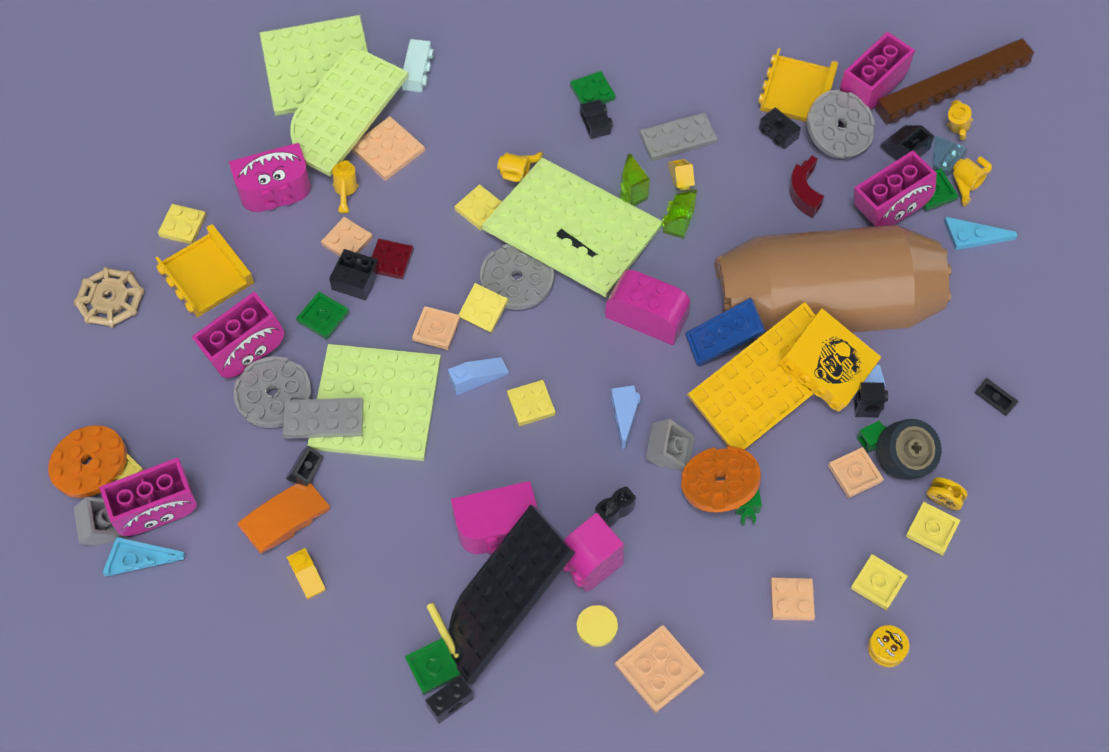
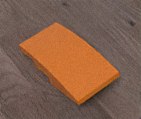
(283, 516)

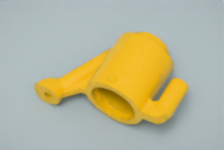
(959, 118)
(516, 167)
(970, 176)
(344, 182)

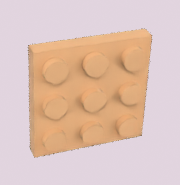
(388, 148)
(659, 668)

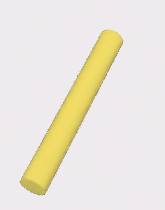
(441, 628)

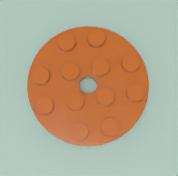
(80, 479)
(710, 495)

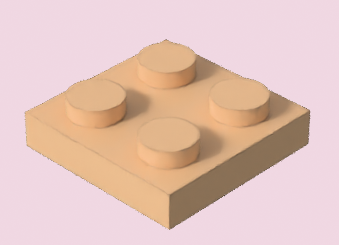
(346, 236)
(436, 328)
(855, 472)
(792, 599)

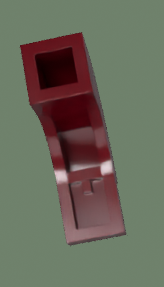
(801, 194)

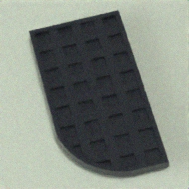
(506, 591)

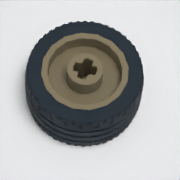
(909, 449)

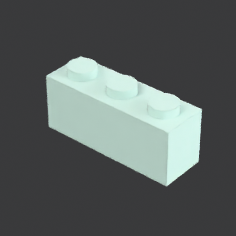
(417, 65)

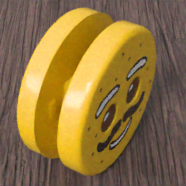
(947, 493)
(888, 646)

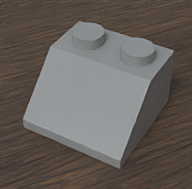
(669, 445)
(94, 523)

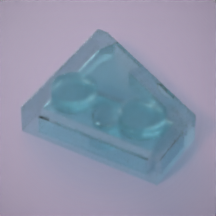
(947, 155)

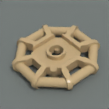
(112, 305)

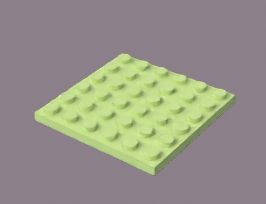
(303, 55)
(396, 397)

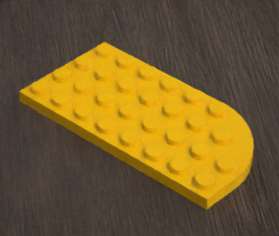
(753, 388)

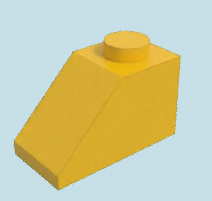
(681, 173)
(306, 573)

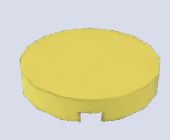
(597, 626)

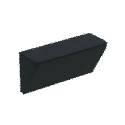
(996, 397)
(305, 466)

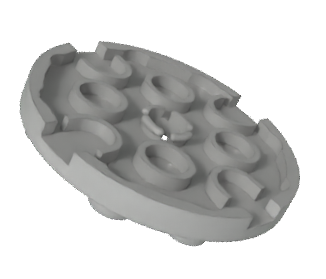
(824, 129)
(524, 292)
(265, 374)

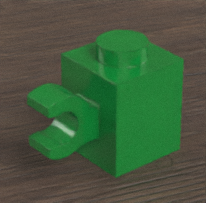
(869, 435)
(750, 508)

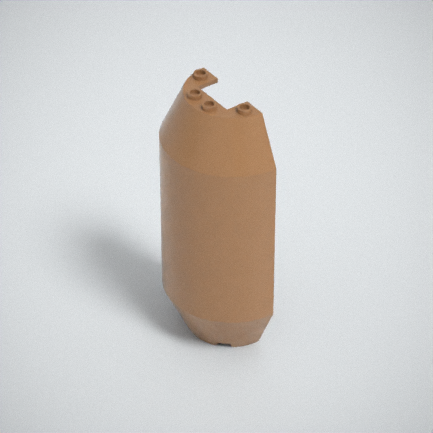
(857, 275)

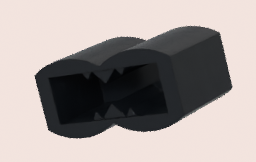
(595, 118)
(617, 506)

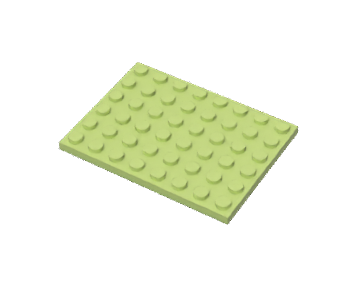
(559, 199)

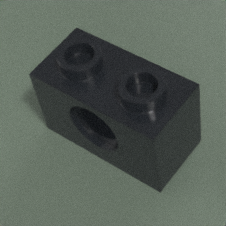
(779, 128)
(870, 399)
(449, 699)

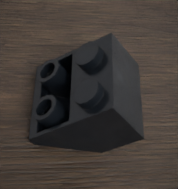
(908, 139)
(354, 274)

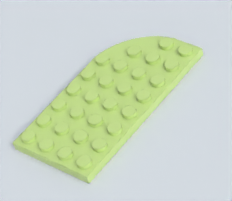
(343, 107)

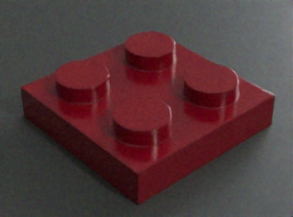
(392, 258)

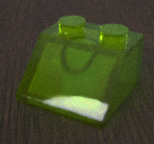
(634, 182)
(679, 214)

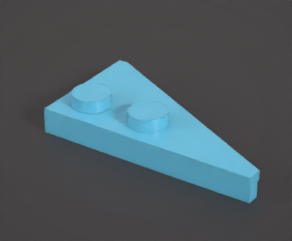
(970, 234)
(133, 555)

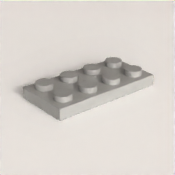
(678, 136)
(323, 418)

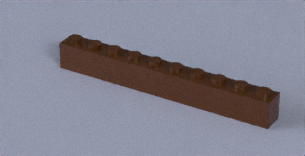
(954, 81)

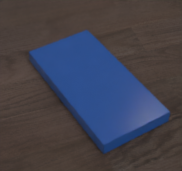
(725, 332)

